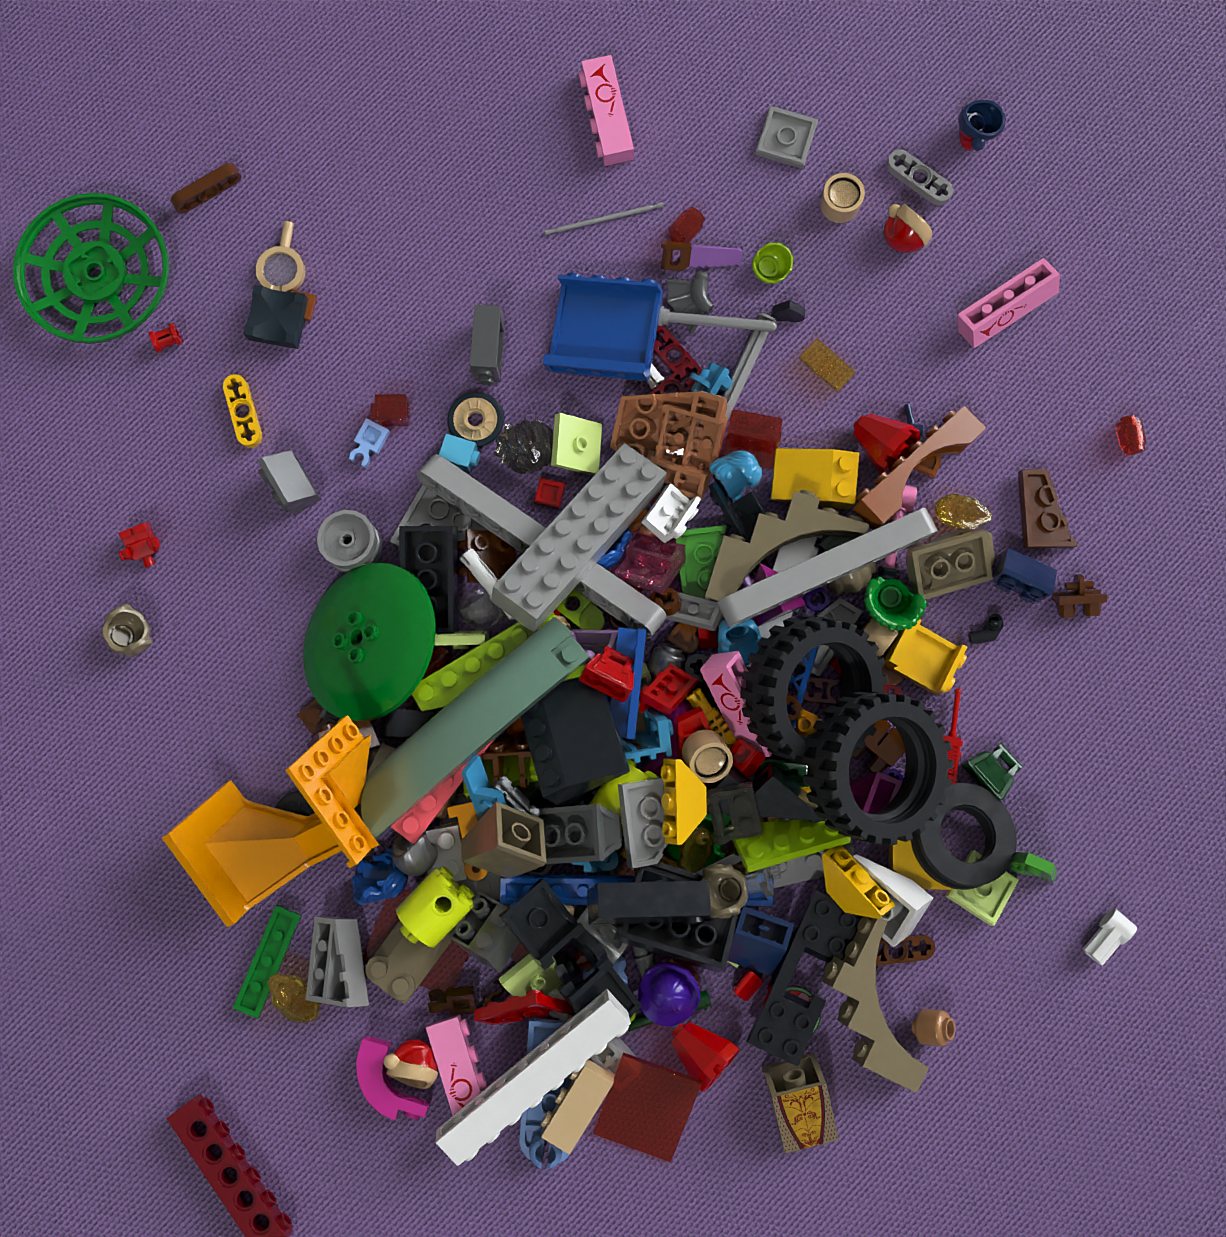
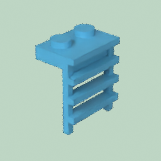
(653, 740)

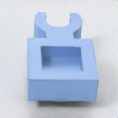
(371, 439)

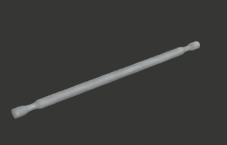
(604, 218)

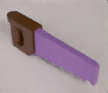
(698, 256)

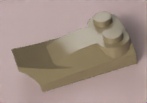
(950, 563)
(402, 965)

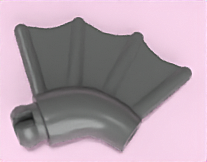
(690, 296)

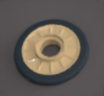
(476, 403)

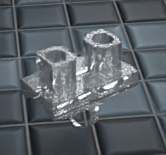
(763, 880)

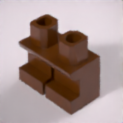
(886, 752)

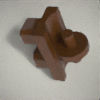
(1091, 599)

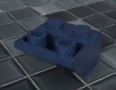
(1024, 576)
(759, 941)

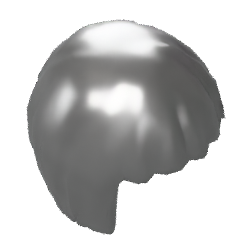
(414, 858)

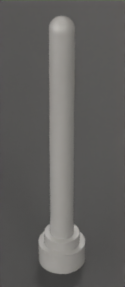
(667, 317)

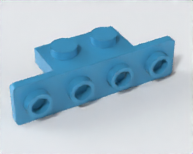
(479, 787)

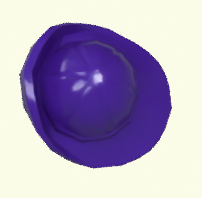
(668, 994)

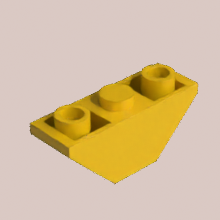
(682, 801)
(903, 861)
(852, 885)

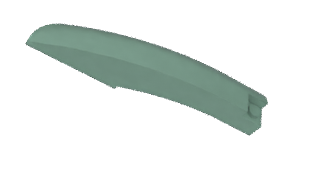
(469, 724)

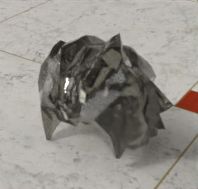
(525, 446)

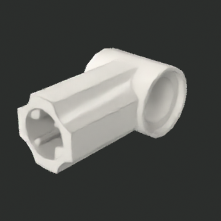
(1113, 931)

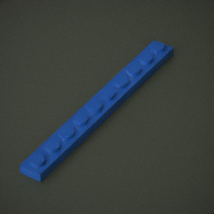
(573, 888)

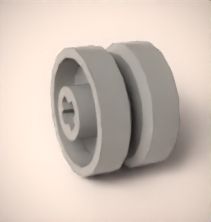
(340, 530)

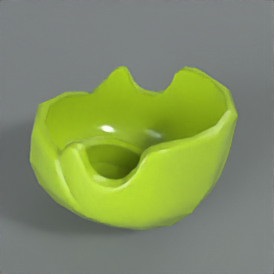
(772, 263)

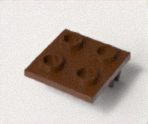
(491, 549)
(505, 746)

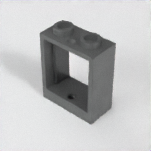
(487, 344)

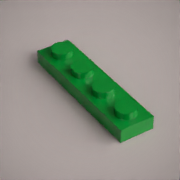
(267, 961)

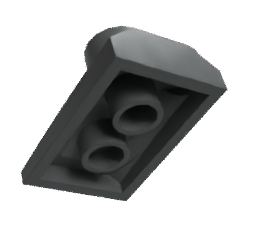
(580, 833)

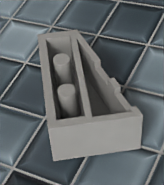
(336, 964)

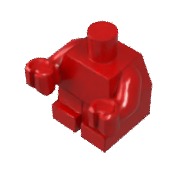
(139, 544)

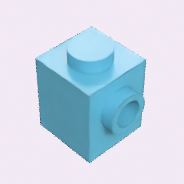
(460, 452)

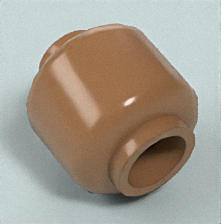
(933, 1027)

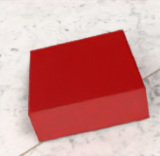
(549, 493)

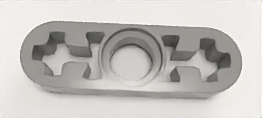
(920, 188)

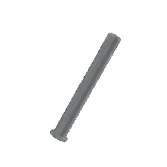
(746, 364)

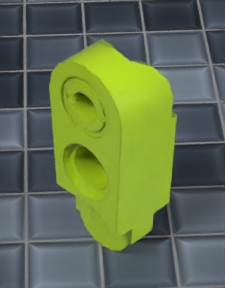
(586, 616)

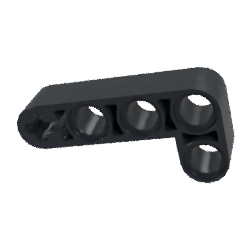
(403, 723)

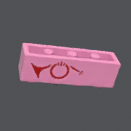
(607, 110)
(1008, 303)
(724, 678)
(456, 1061)

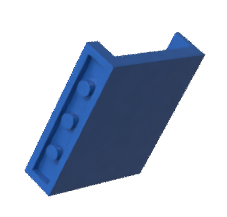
(605, 327)

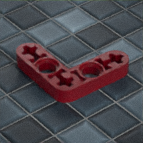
(678, 368)

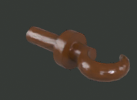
(492, 995)

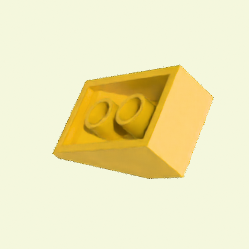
(825, 472)

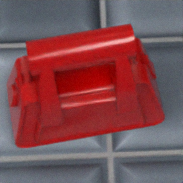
(610, 674)

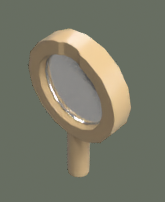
(281, 266)

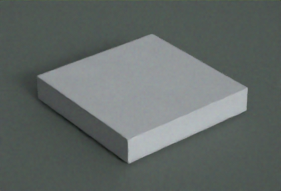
(786, 137)

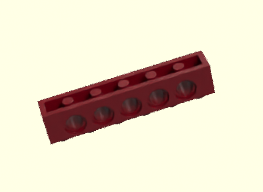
(215, 1170)

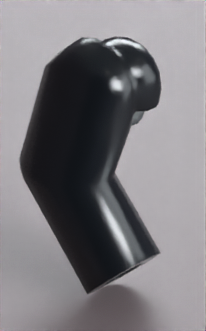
(989, 632)

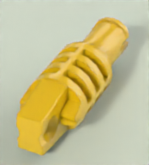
(713, 716)

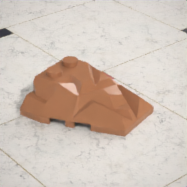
(675, 433)

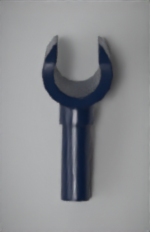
(910, 420)

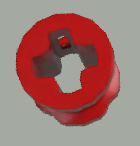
(165, 338)

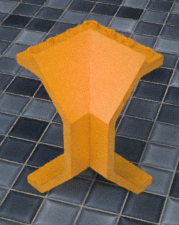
(249, 850)

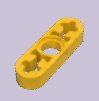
(230, 395)

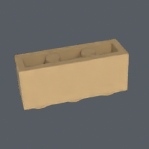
(576, 1106)

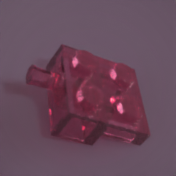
(651, 563)

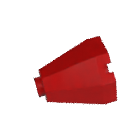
(884, 440)
(703, 1052)

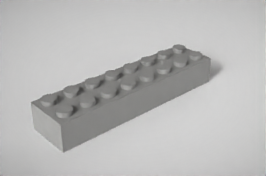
(578, 538)

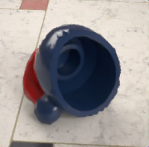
(980, 123)

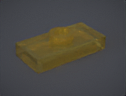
(827, 365)

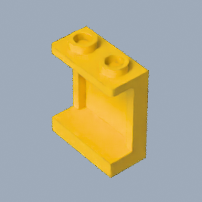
(925, 659)

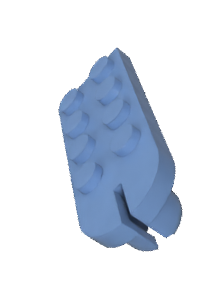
(530, 1129)

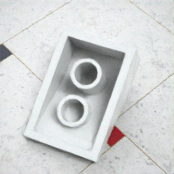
(907, 895)

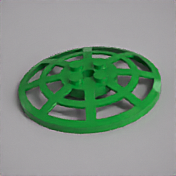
(82, 260)

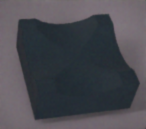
(276, 317)

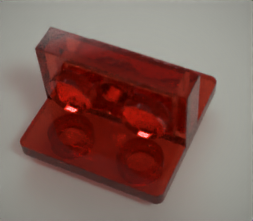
(754, 434)

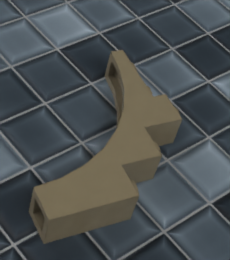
(770, 533)
(861, 1010)

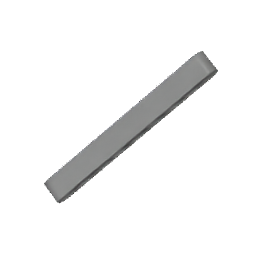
(826, 567)

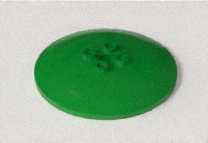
(395, 647)

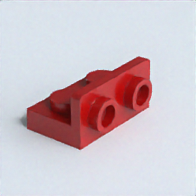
(667, 690)

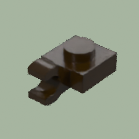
(456, 1000)

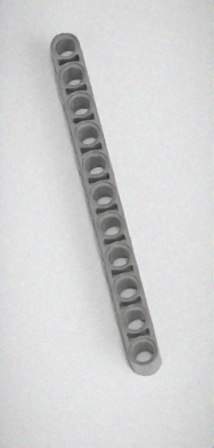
(521, 531)

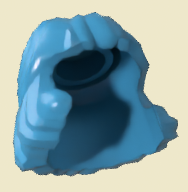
(737, 472)
(739, 638)

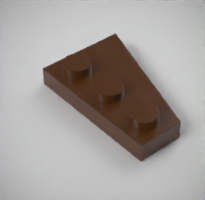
(1040, 514)

